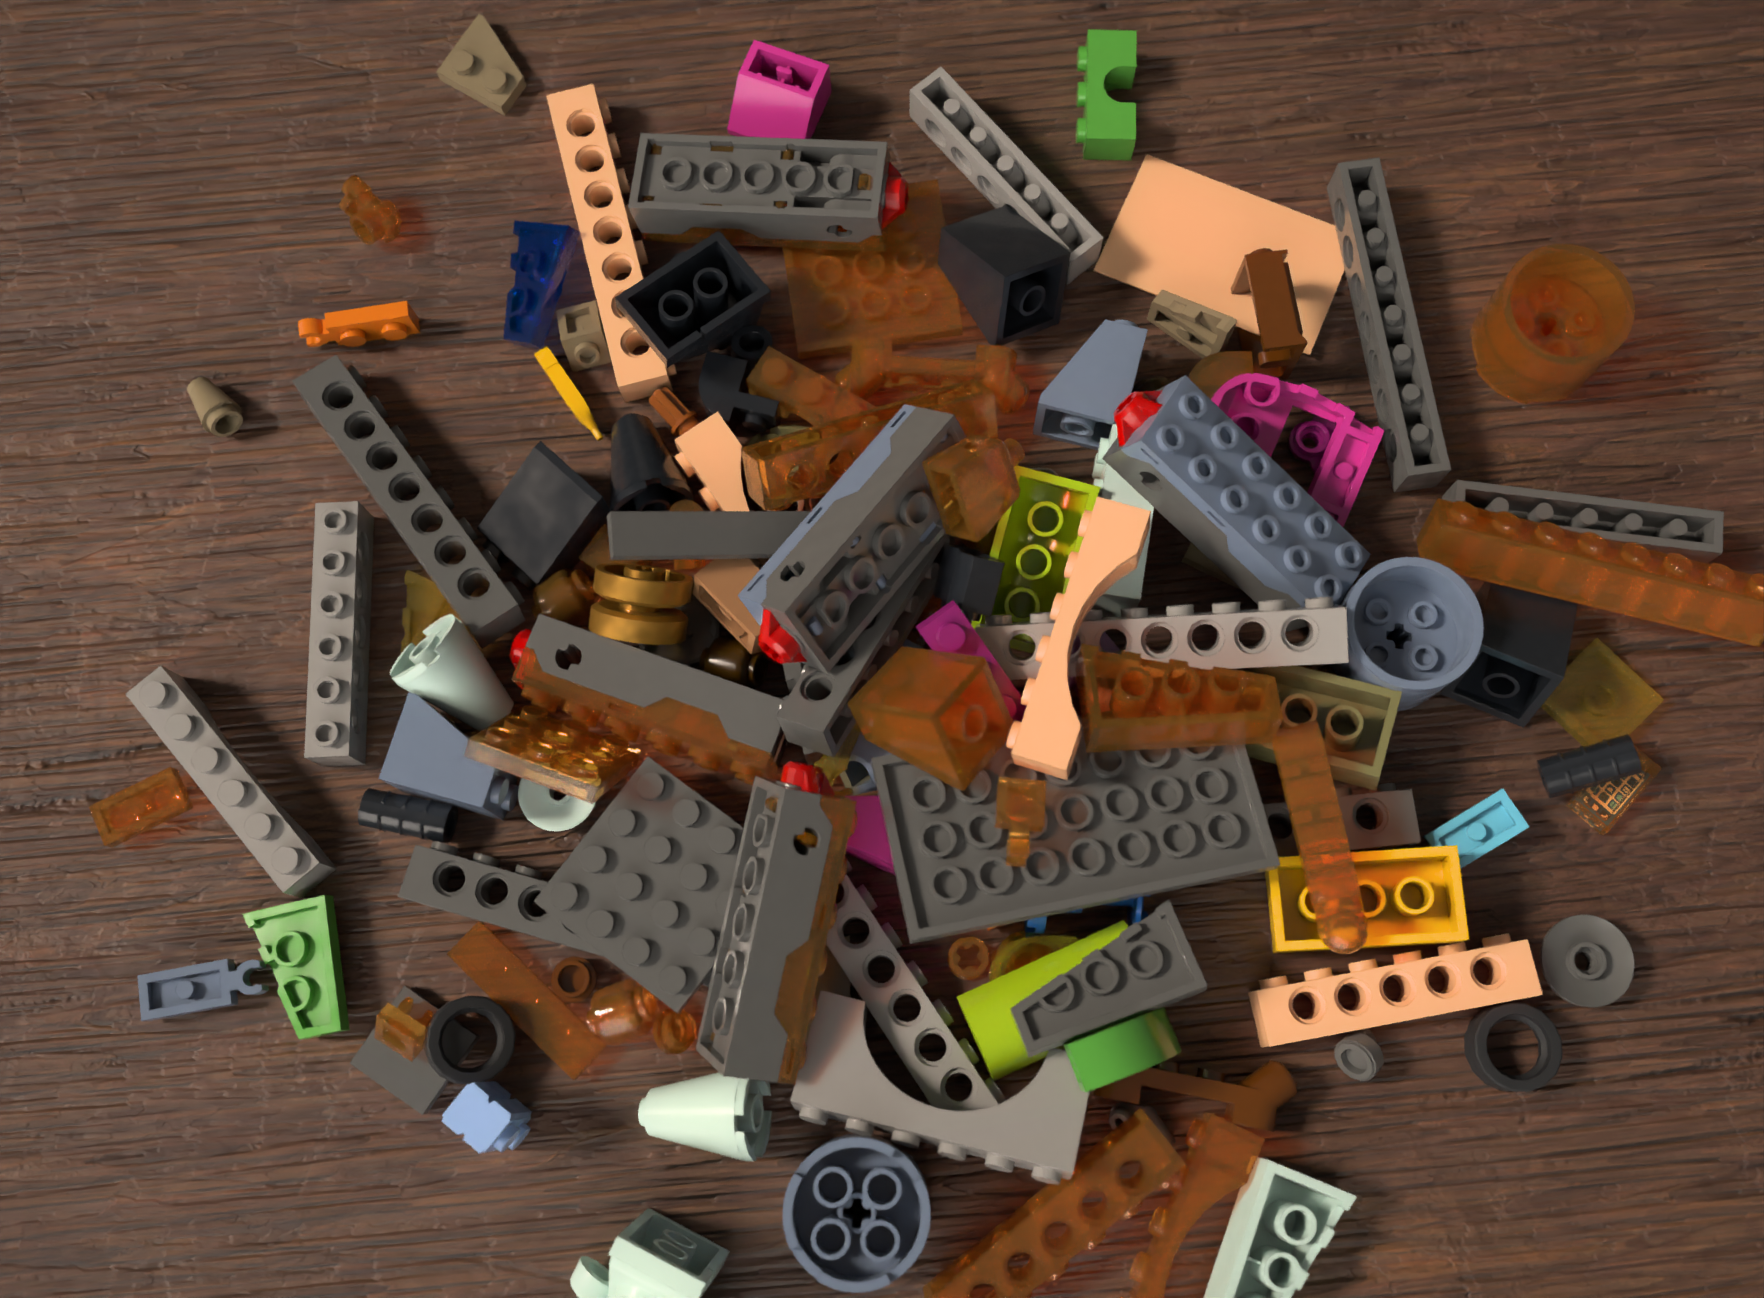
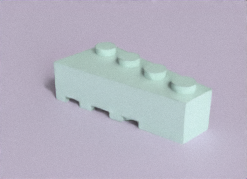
(1275, 1233)

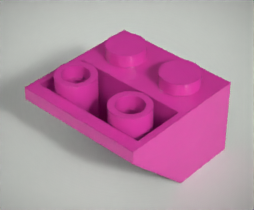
(778, 94)

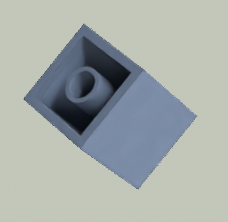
(1087, 391)
(431, 764)

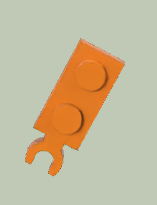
(361, 325)

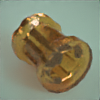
(954, 958)

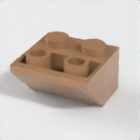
(718, 589)

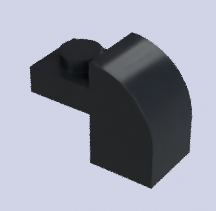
(725, 390)

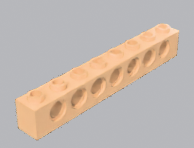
(572, 115)

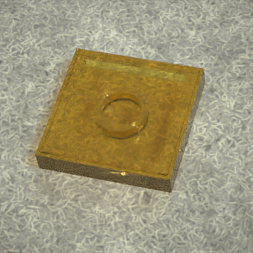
(1600, 697)

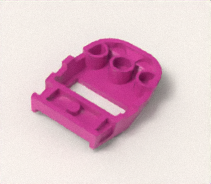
(1261, 408)

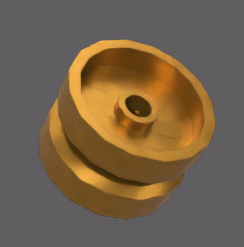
(640, 604)

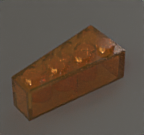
(1171, 705)

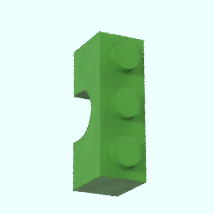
(1106, 124)

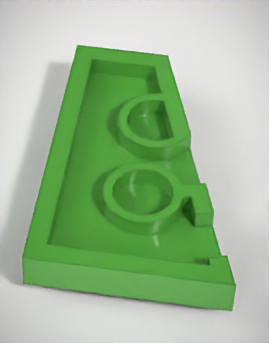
(306, 960)

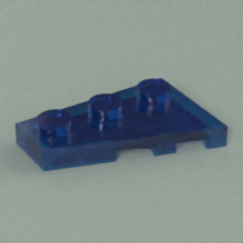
(539, 278)

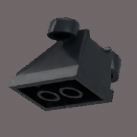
(700, 305)

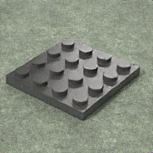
(651, 884)

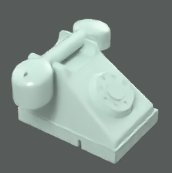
(652, 1261)

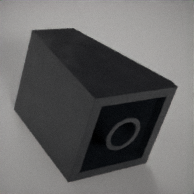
(1005, 273)
(543, 518)
(1519, 654)

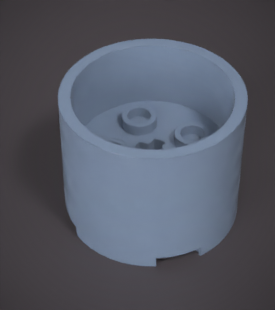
(1425, 612)
(828, 1241)

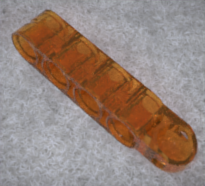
(1320, 837)

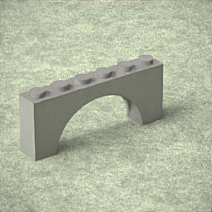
(1029, 1131)

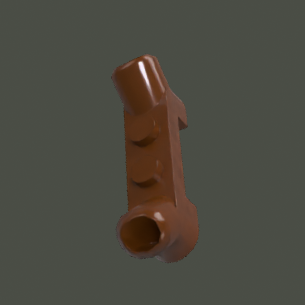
(1249, 1102)

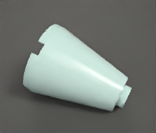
(453, 675)
(710, 1115)

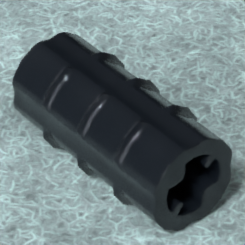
(1589, 766)
(408, 815)

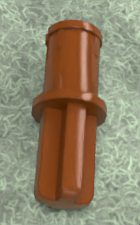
(673, 411)

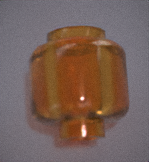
(564, 596)
(622, 1012)

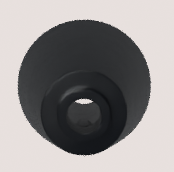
(643, 468)

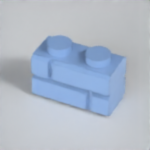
(488, 1117)

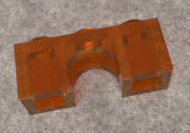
(802, 390)

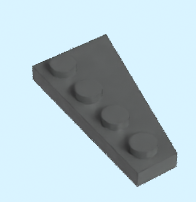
(1123, 980)

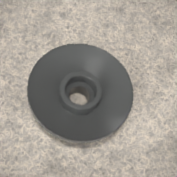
(1607, 955)

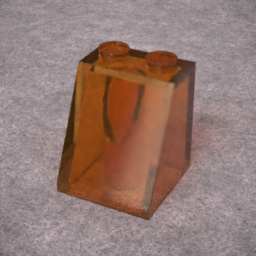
(935, 713)

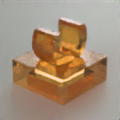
(400, 1030)

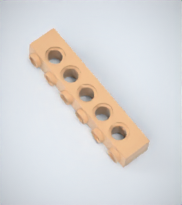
(1510, 978)

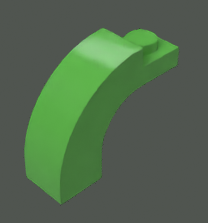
(1122, 1049)

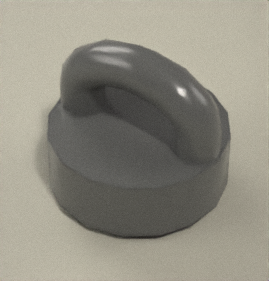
(1359, 1055)

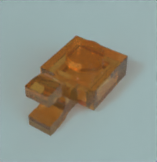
(1021, 810)

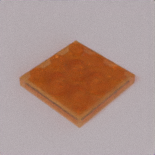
(554, 753)

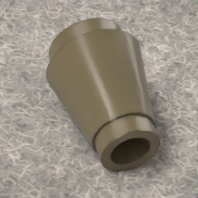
(214, 408)

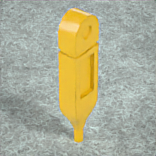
(567, 390)

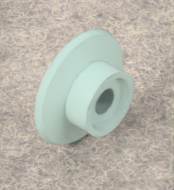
(546, 812)

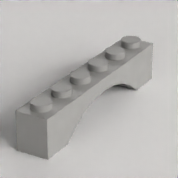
(254, 815)

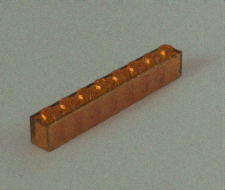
(1595, 571)

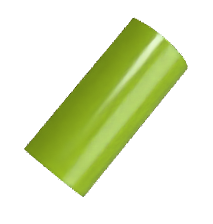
(1035, 545)
(990, 1005)

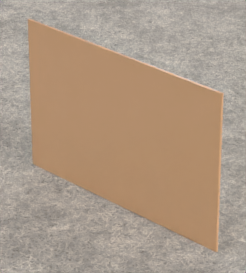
(1192, 236)

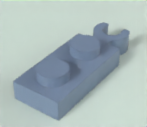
(196, 988)

